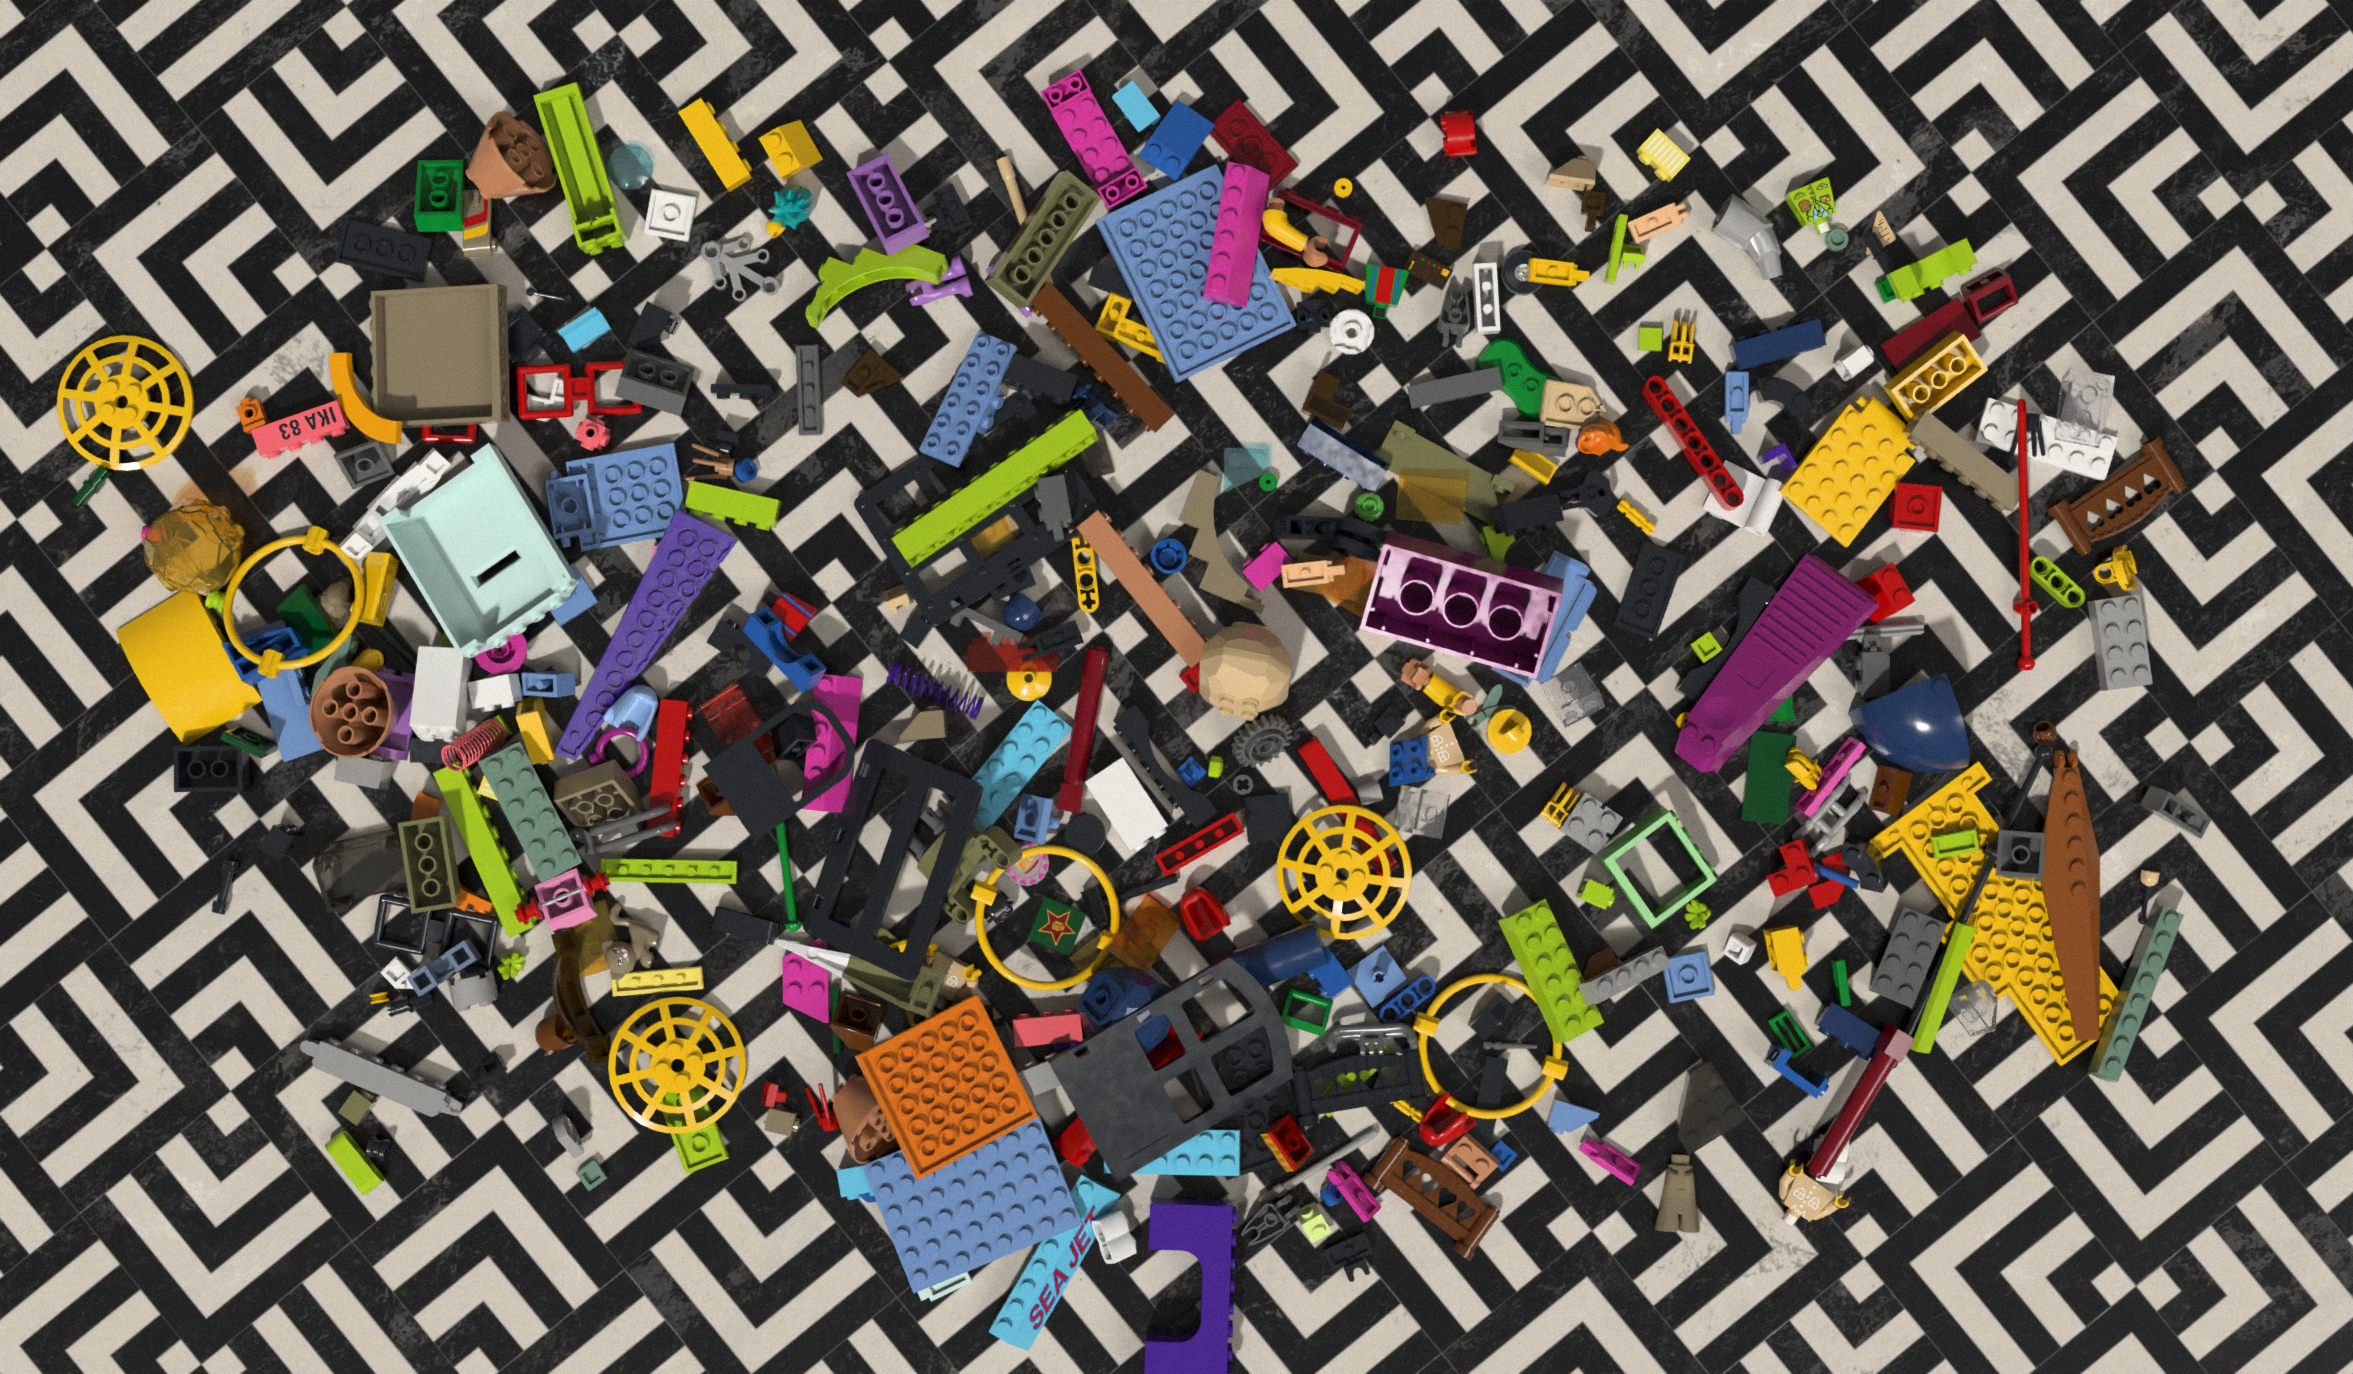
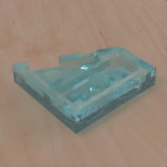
(1243, 466)

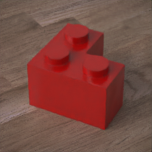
(1799, 870)

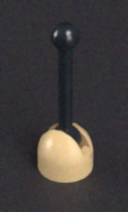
(2149, 879)

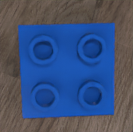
(1409, 762)

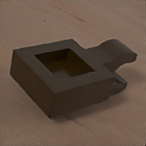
(1592, 206)

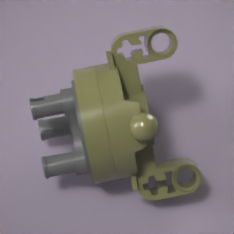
(980, 847)

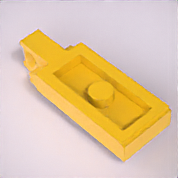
(1555, 272)

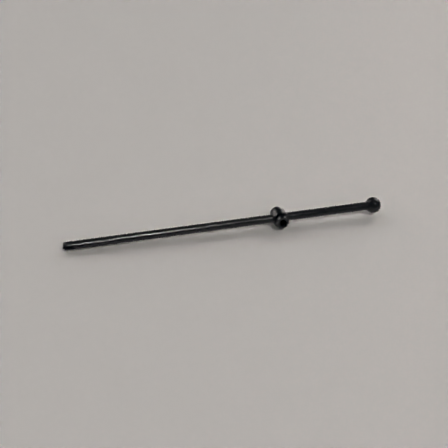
(2042, 753)

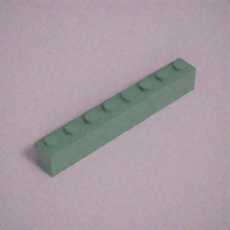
(2135, 994)

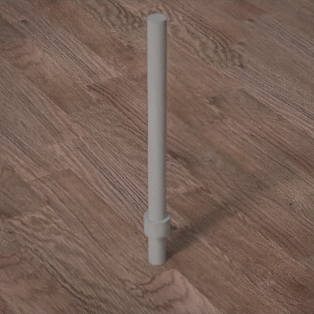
(1280, 1189)

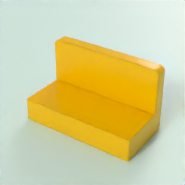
(1533, 465)

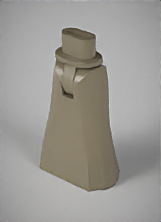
(1678, 1198)

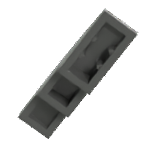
(1455, 387)

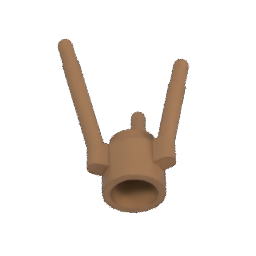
(724, 466)

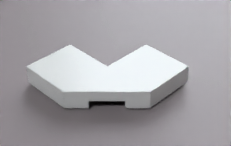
(555, 402)
(397, 972)

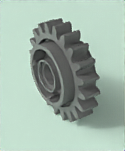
(1262, 740)

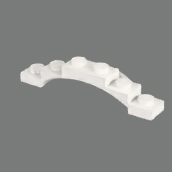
(400, 493)

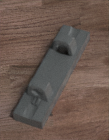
(1000, 630)

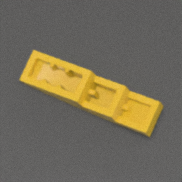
(1308, 279)

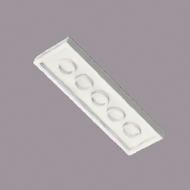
(1998, 430)

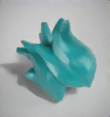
(792, 205)

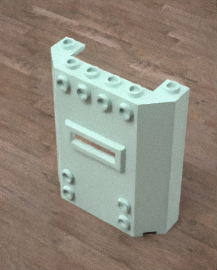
(462, 534)

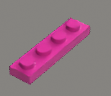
(1830, 776)

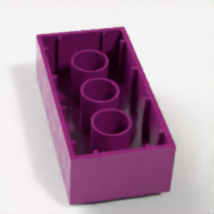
(1462, 604)

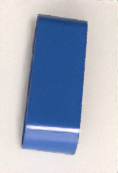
(1418, 997)

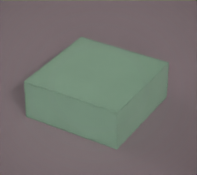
(592, 1175)

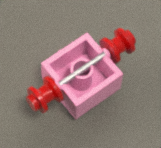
(564, 900)

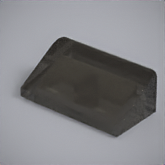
(1097, 458)

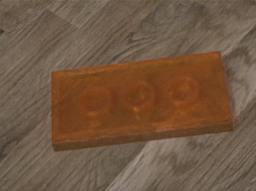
(1145, 934)

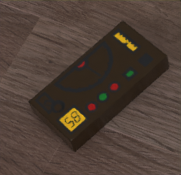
(1428, 270)

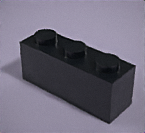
(1527, 515)

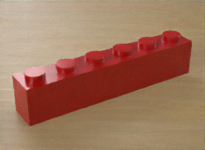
(670, 761)

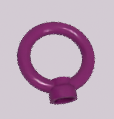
(599, 757)

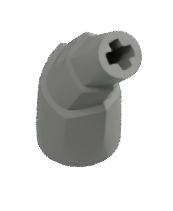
(1749, 231)

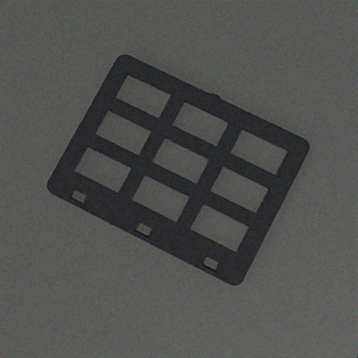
(994, 571)

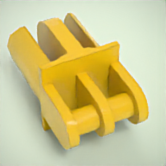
(1681, 343)
(1803, 768)
(1559, 806)

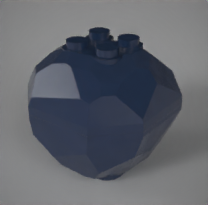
(1120, 992)

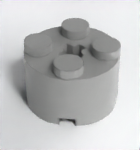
(473, 988)

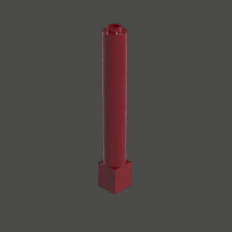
(1083, 730)
(1890, 1047)

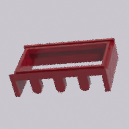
(1328, 212)

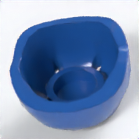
(1167, 556)

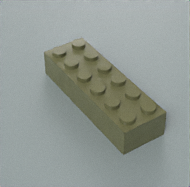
(1042, 239)

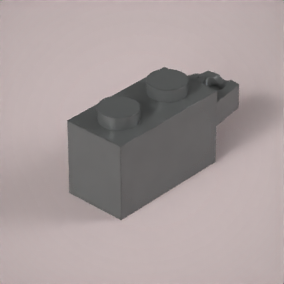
(1054, 503)

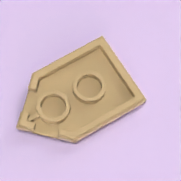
(1569, 405)

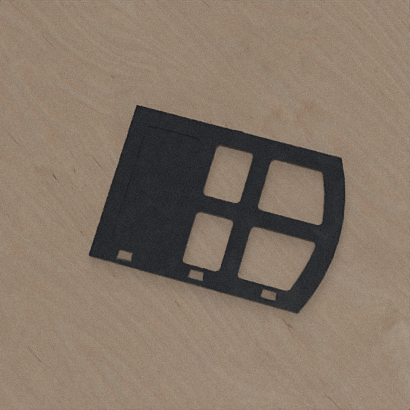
(1125, 1097)

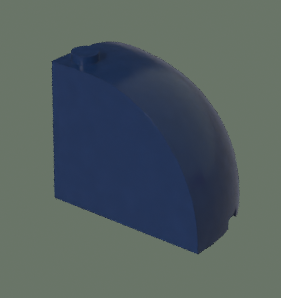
(1916, 727)

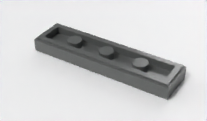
(808, 390)

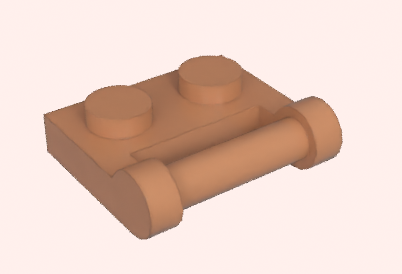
(1474, 1156)

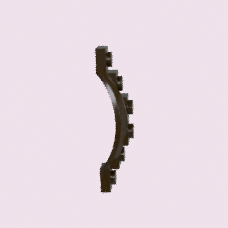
(570, 998)

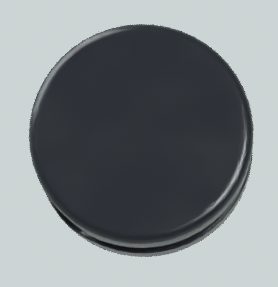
(1085, 834)

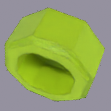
(1215, 766)

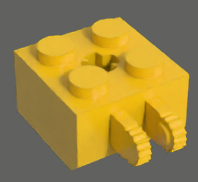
(1786, 954)

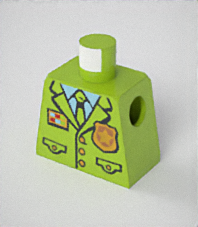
(1813, 204)

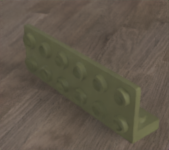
(1418, 456)

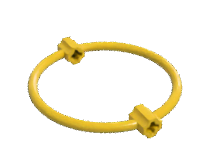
(273, 661)
(985, 894)
(1427, 1026)

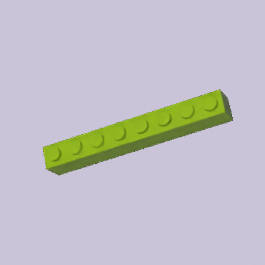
(484, 847)

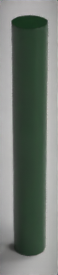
(835, 997)

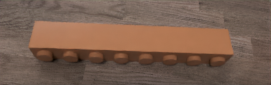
(1142, 587)

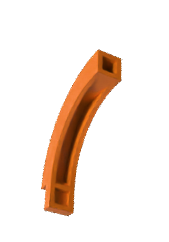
(427, 807)

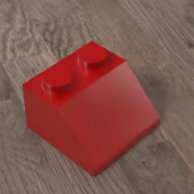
(1888, 589)

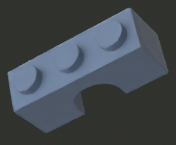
(444, 967)

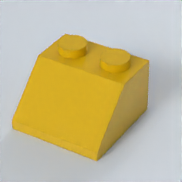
(790, 149)

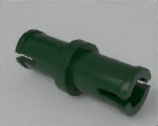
(91, 486)

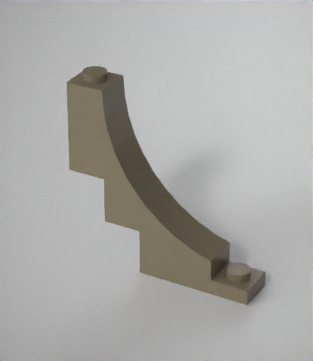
(1219, 575)

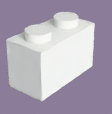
(495, 691)

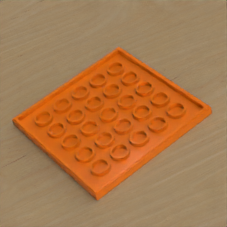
(946, 1086)

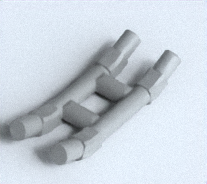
(1830, 802)

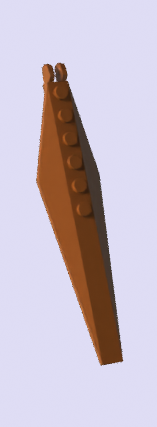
(2073, 893)

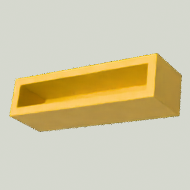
(715, 145)

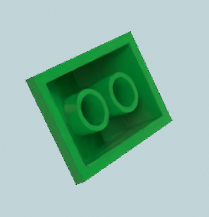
(439, 195)

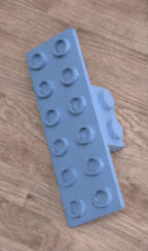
(970, 400)
(287, 706)

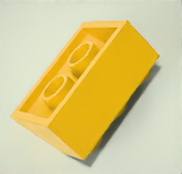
(378, 578)

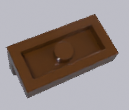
(1890, 791)

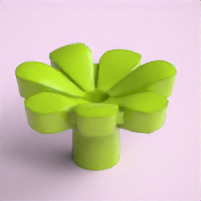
(1697, 915)
(511, 964)

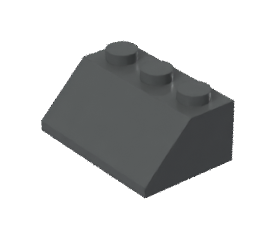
(654, 382)

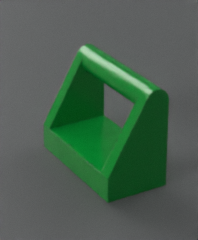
(1301, 1023)

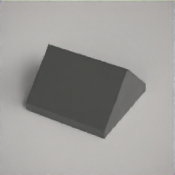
(365, 463)

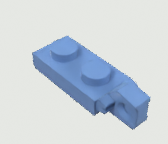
(1736, 399)

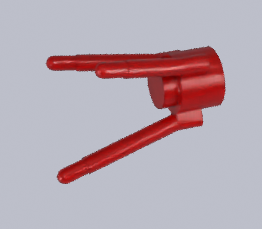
(828, 1118)

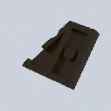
(1447, 221)
(870, 375)

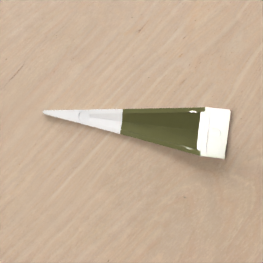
(912, 996)

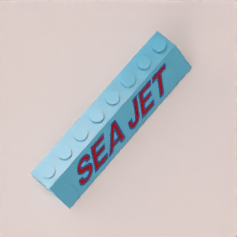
(1052, 1268)

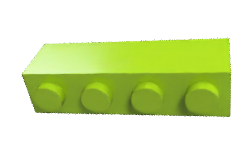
(732, 504)

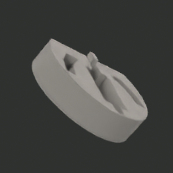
(568, 1135)

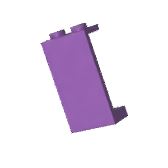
(401, 688)

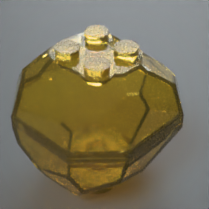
(194, 547)

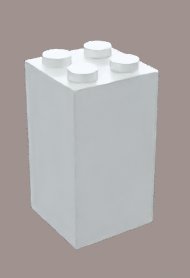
(440, 694)
(1127, 804)

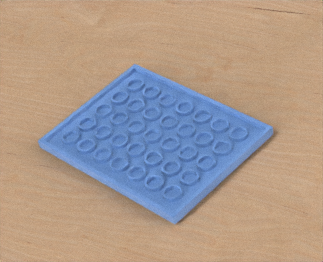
(1164, 259)
(975, 1206)

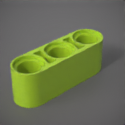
(2065, 583)
(354, 1162)

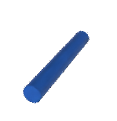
(1839, 877)

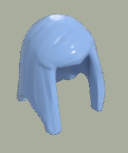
(634, 710)

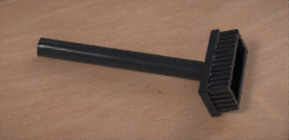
(1096, 905)

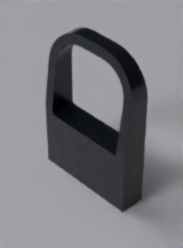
(753, 785)

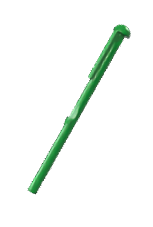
(793, 925)

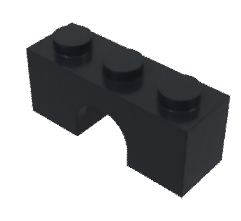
(727, 636)

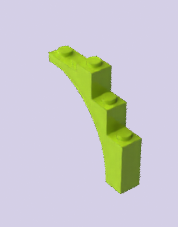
(869, 267)

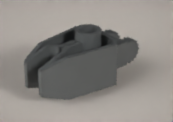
(1454, 317)
(1272, 1217)

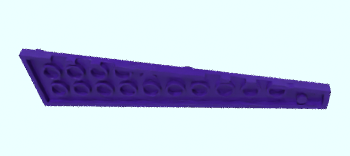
(670, 583)

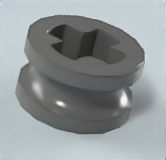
(1243, 791)

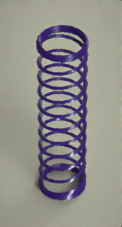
(895, 669)

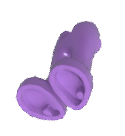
(931, 294)

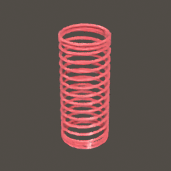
(470, 733)

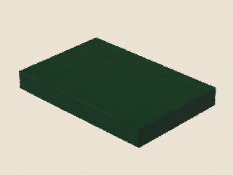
(306, 615)

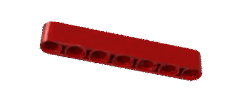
(1693, 454)
(1340, 793)

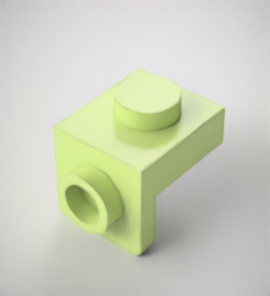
(1313, 1222)

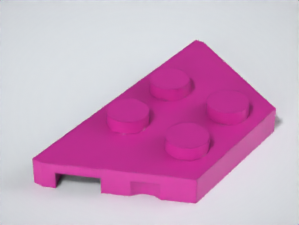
(806, 984)

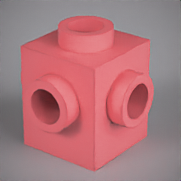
(600, 437)

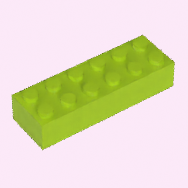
(1549, 970)

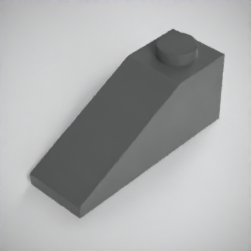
(2175, 811)

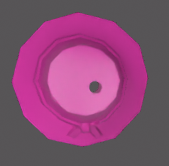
(508, 660)

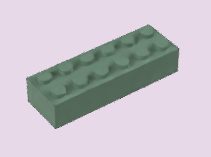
(529, 811)

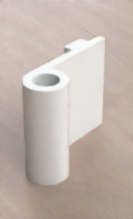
(1759, 502)

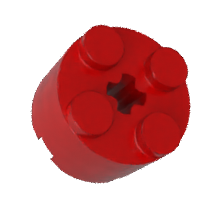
(1460, 133)

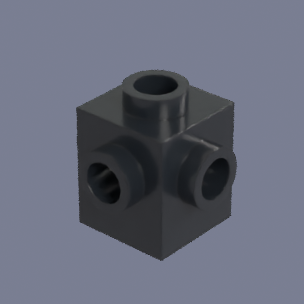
(1313, 315)

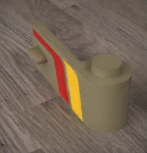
(477, 226)

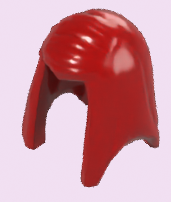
(1203, 913)
(1443, 1122)

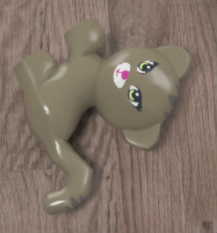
(622, 955)

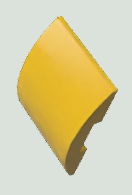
(185, 667)

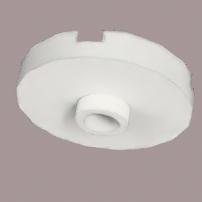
(1354, 320)

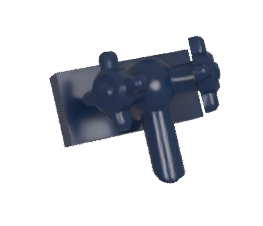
(1098, 413)

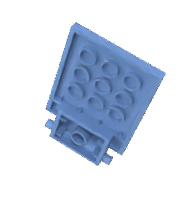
(616, 497)

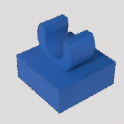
(1191, 771)

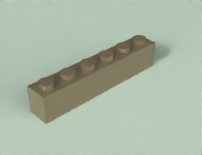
(1963, 459)

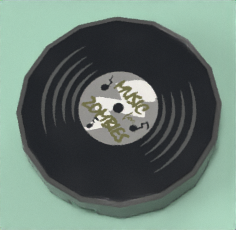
(1515, 273)

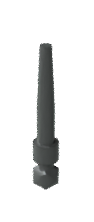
(1497, 1045)

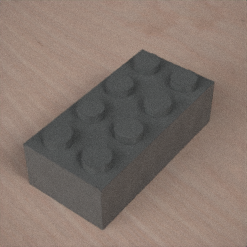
(1908, 956)

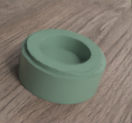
(1836, 239)

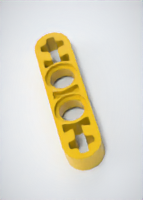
(1081, 569)

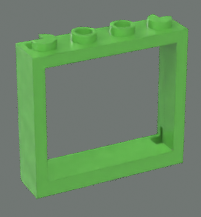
(1635, 835)

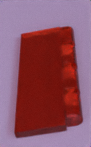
(1006, 658)

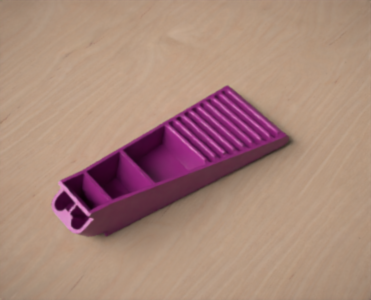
(1779, 653)

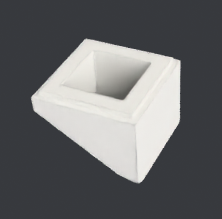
(1739, 948)

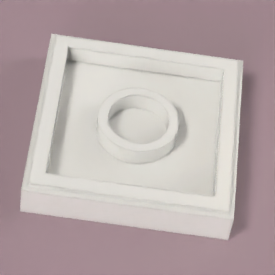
(670, 215)

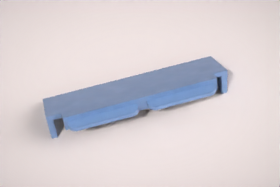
(1574, 604)

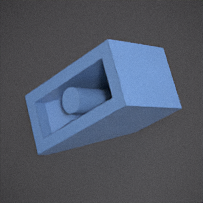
(548, 683)
(1568, 1116)

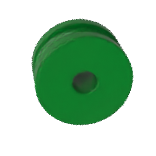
(1268, 487)

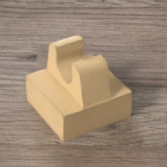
(896, 597)

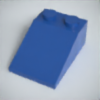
(1176, 140)

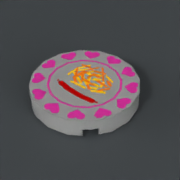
(1030, 869)

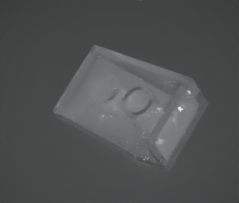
(2083, 407)

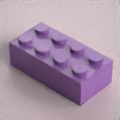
(887, 204)

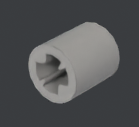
(1369, 793)

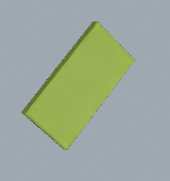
(698, 1147)

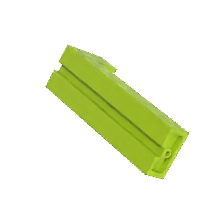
(581, 169)

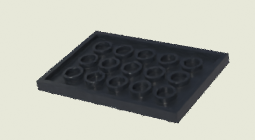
(1237, 1067)

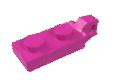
(1611, 1159)

